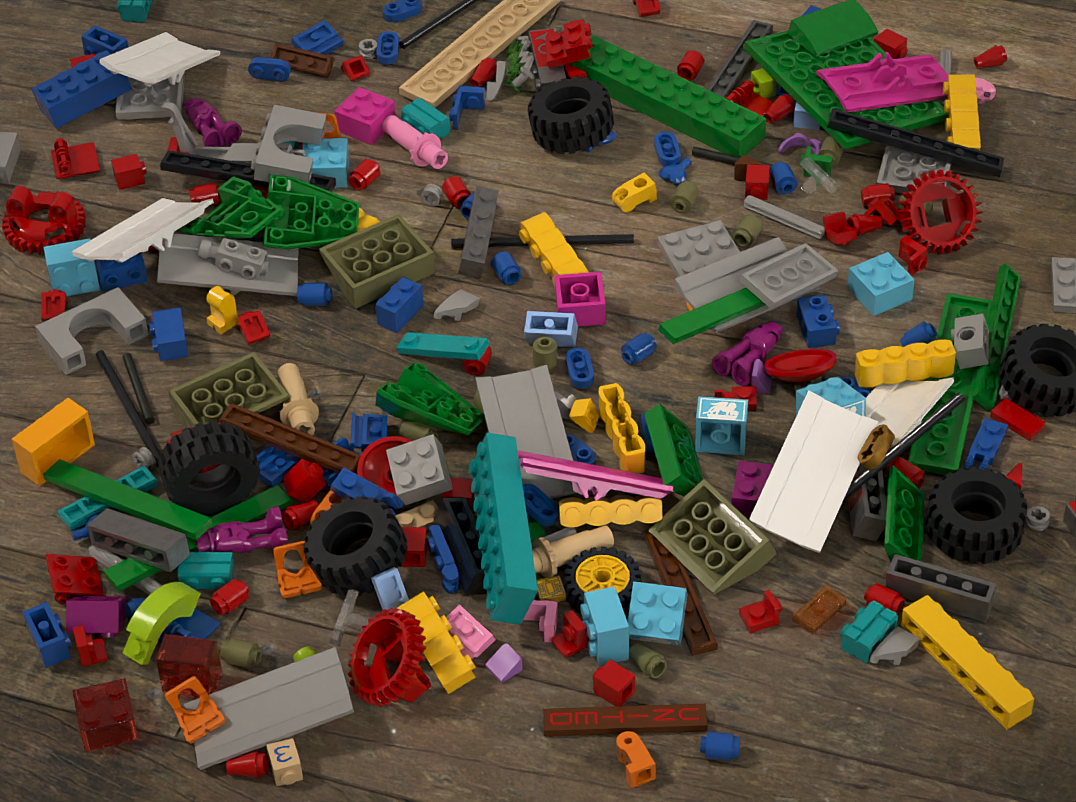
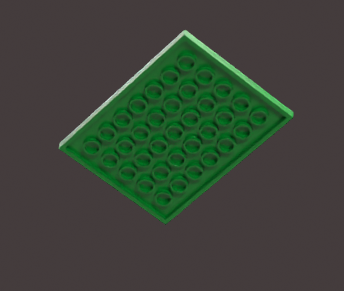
(796, 72)

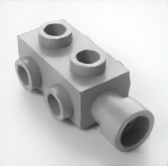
(237, 256)

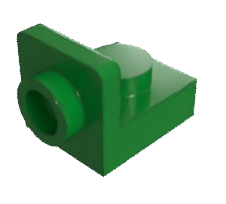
(822, 161)

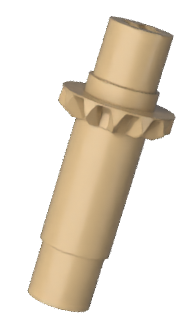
(298, 410)
(550, 555)

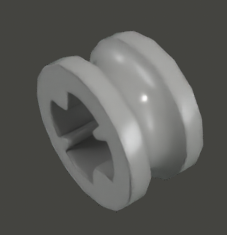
(368, 48)
(434, 190)
(143, 458)
(1033, 523)

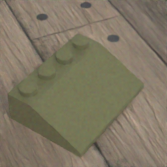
(376, 259)
(240, 382)
(713, 538)

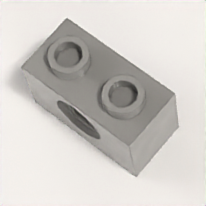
(971, 341)

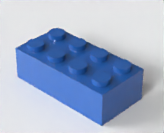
(79, 90)

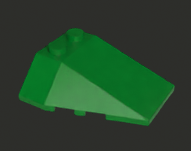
(238, 217)

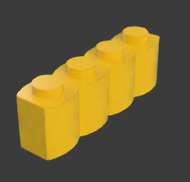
(962, 110)
(550, 246)
(909, 363)
(621, 428)
(617, 509)
(441, 648)

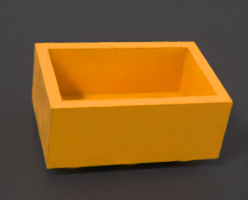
(57, 435)

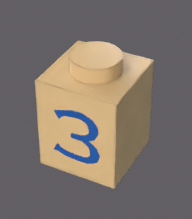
(284, 762)

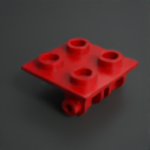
(748, 99)
(74, 159)
(73, 576)

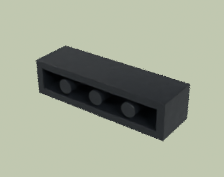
(462, 539)

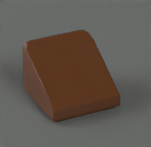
(741, 167)

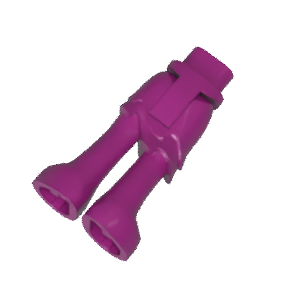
(204, 117)
(758, 343)
(235, 535)

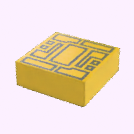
(551, 589)

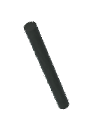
(718, 156)
(138, 388)

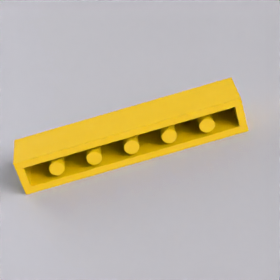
(968, 662)

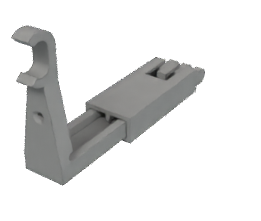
(237, 152)

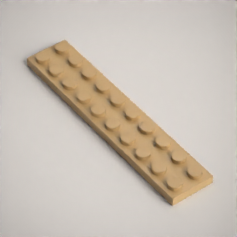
(481, 41)

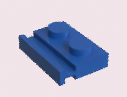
(318, 39)
(366, 430)
(275, 465)

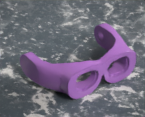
(794, 141)

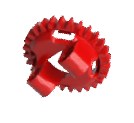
(956, 210)
(63, 213)
(396, 639)

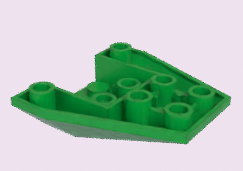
(308, 215)
(428, 401)

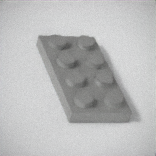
(788, 276)

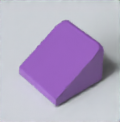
(760, 378)
(504, 663)

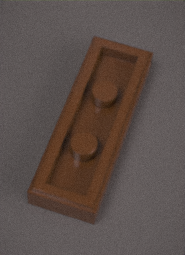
(304, 60)

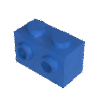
(100, 40)
(122, 273)
(399, 304)
(817, 321)
(169, 334)
(47, 634)

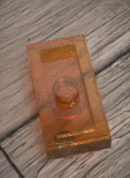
(819, 609)

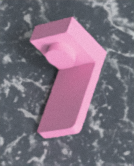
(547, 614)

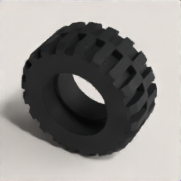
(571, 115)
(1028, 383)
(202, 448)
(345, 525)
(970, 538)

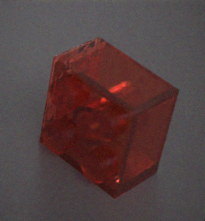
(188, 657)
(105, 714)

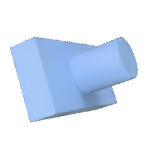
(390, 589)

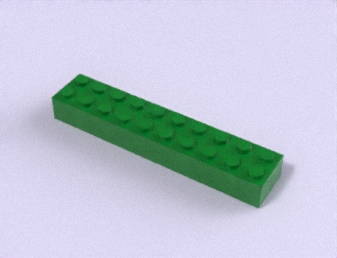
(673, 99)

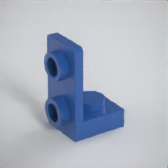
(466, 98)

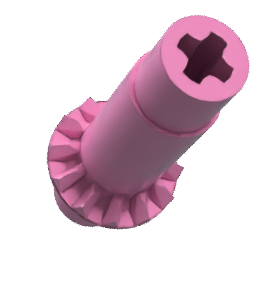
(423, 147)

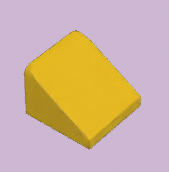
(584, 414)

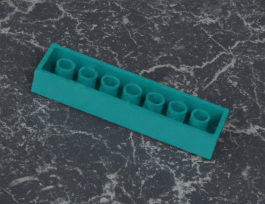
(503, 529)

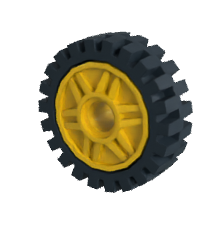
(600, 571)

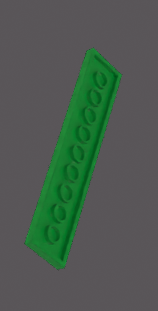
(942, 446)

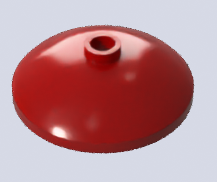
(801, 365)
(375, 464)

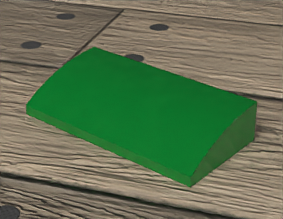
(832, 27)
(673, 450)
(904, 517)

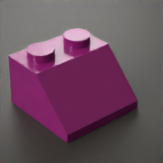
(97, 614)

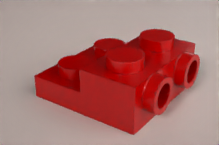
(570, 45)

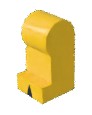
(634, 193)
(223, 310)

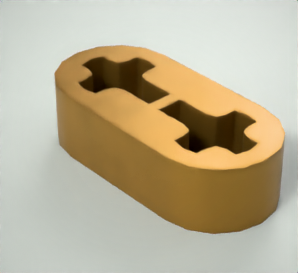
(876, 447)

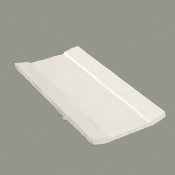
(157, 59)
(141, 231)
(904, 404)
(812, 473)

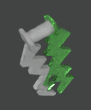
(515, 55)

